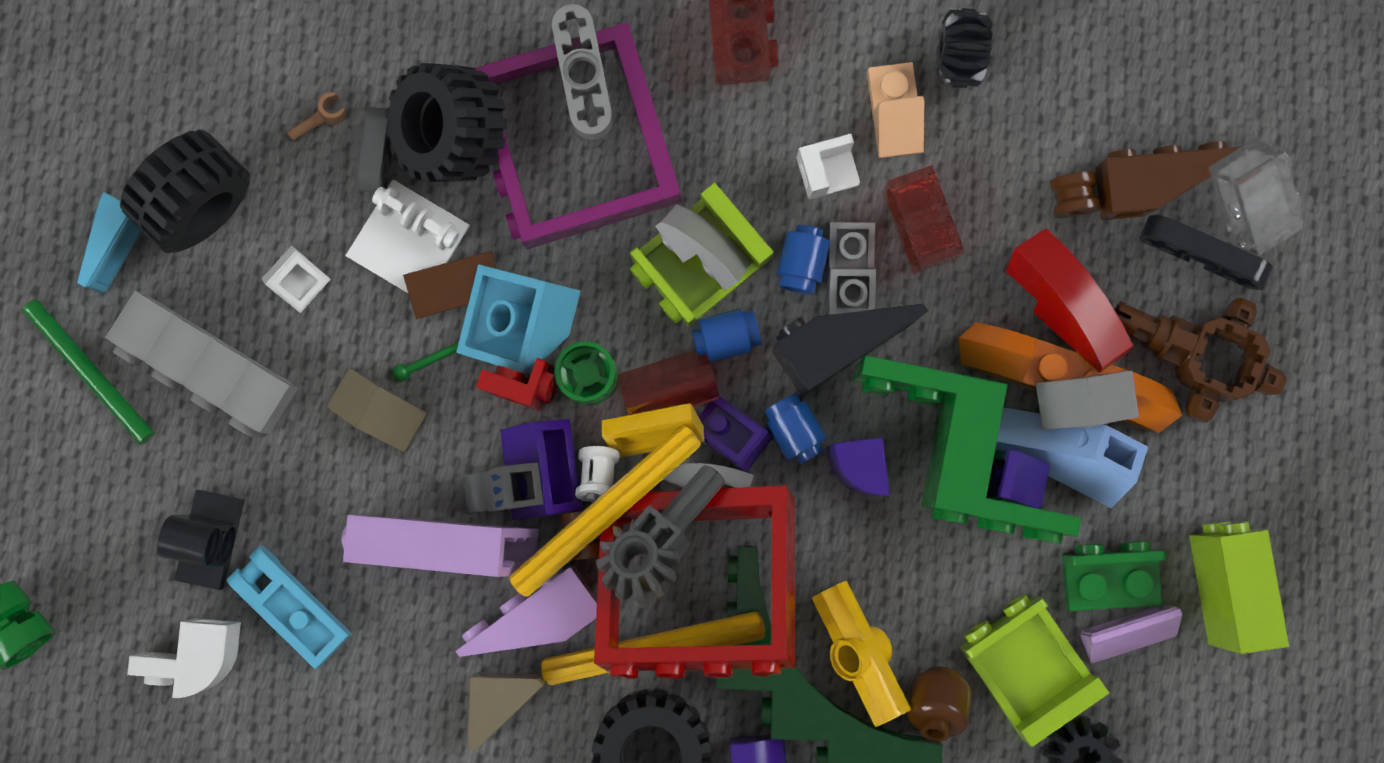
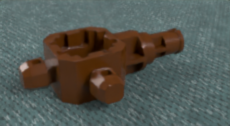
(1184, 342)

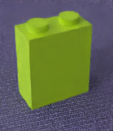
(1238, 587)

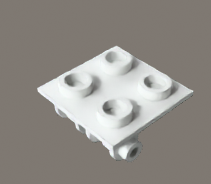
(405, 235)

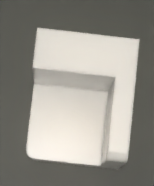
(828, 166)

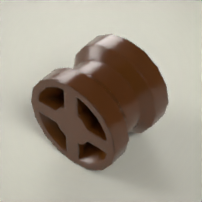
(1075, 194)

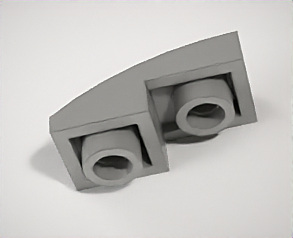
(692, 235)
(851, 266)
(684, 472)

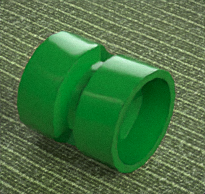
(586, 373)
(20, 629)

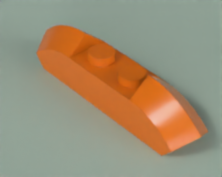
(1030, 361)

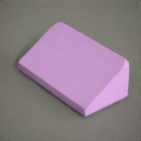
(1131, 632)

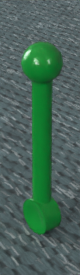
(402, 372)

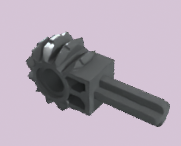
(659, 538)

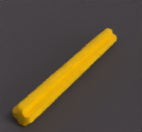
(604, 511)
(720, 632)

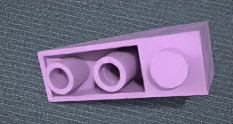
(546, 617)

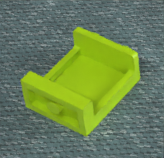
(686, 285)
(1031, 669)

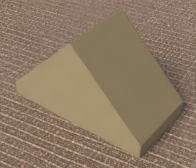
(376, 410)
(495, 699)

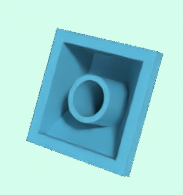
(515, 319)

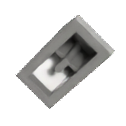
(1087, 400)

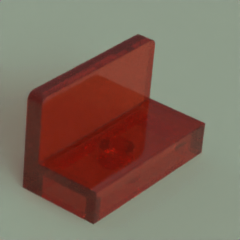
(669, 383)

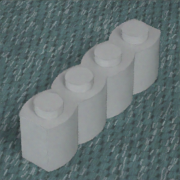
(201, 363)

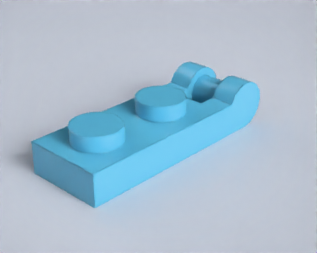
(289, 608)

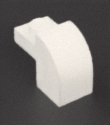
(202, 658)

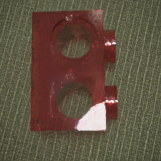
(734, 34)
(923, 220)

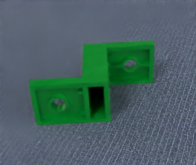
(962, 448)

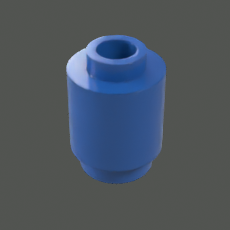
(803, 259)
(726, 335)
(795, 429)

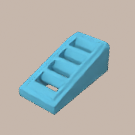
(107, 246)

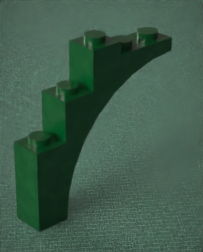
(800, 709)

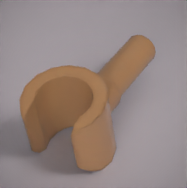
(319, 117)

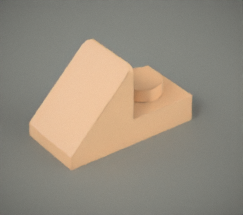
(896, 110)

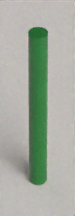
(88, 371)

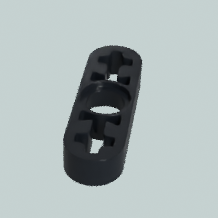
(1215, 254)

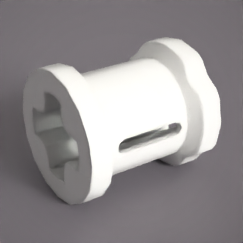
(597, 471)

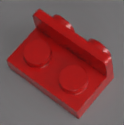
(520, 389)

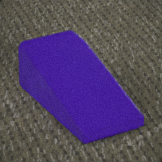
(733, 433)

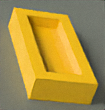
(647, 430)

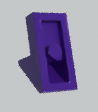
(1018, 478)

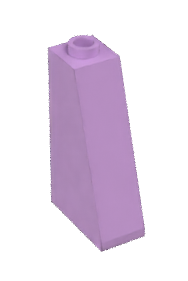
(437, 545)

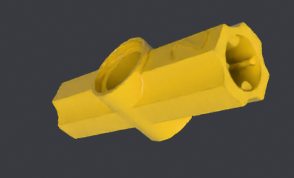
(861, 653)

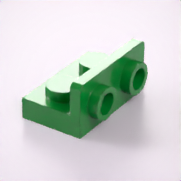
(1112, 578)

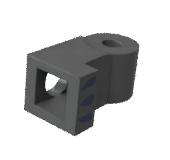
(499, 488)

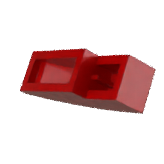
(1069, 299)

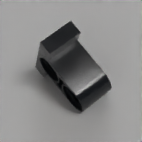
(202, 539)

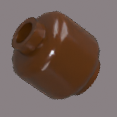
(939, 703)

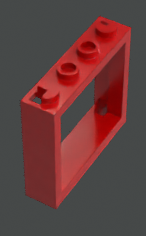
(715, 661)

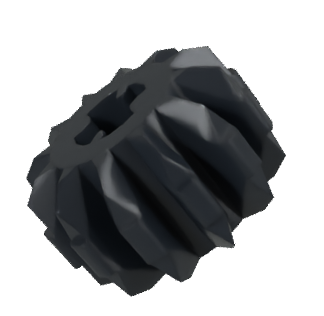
(964, 48)
(1083, 735)

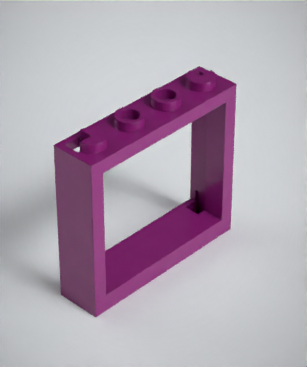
(507, 180)

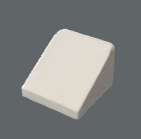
(295, 279)

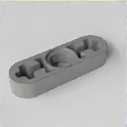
(588, 38)

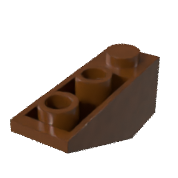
(1141, 184)

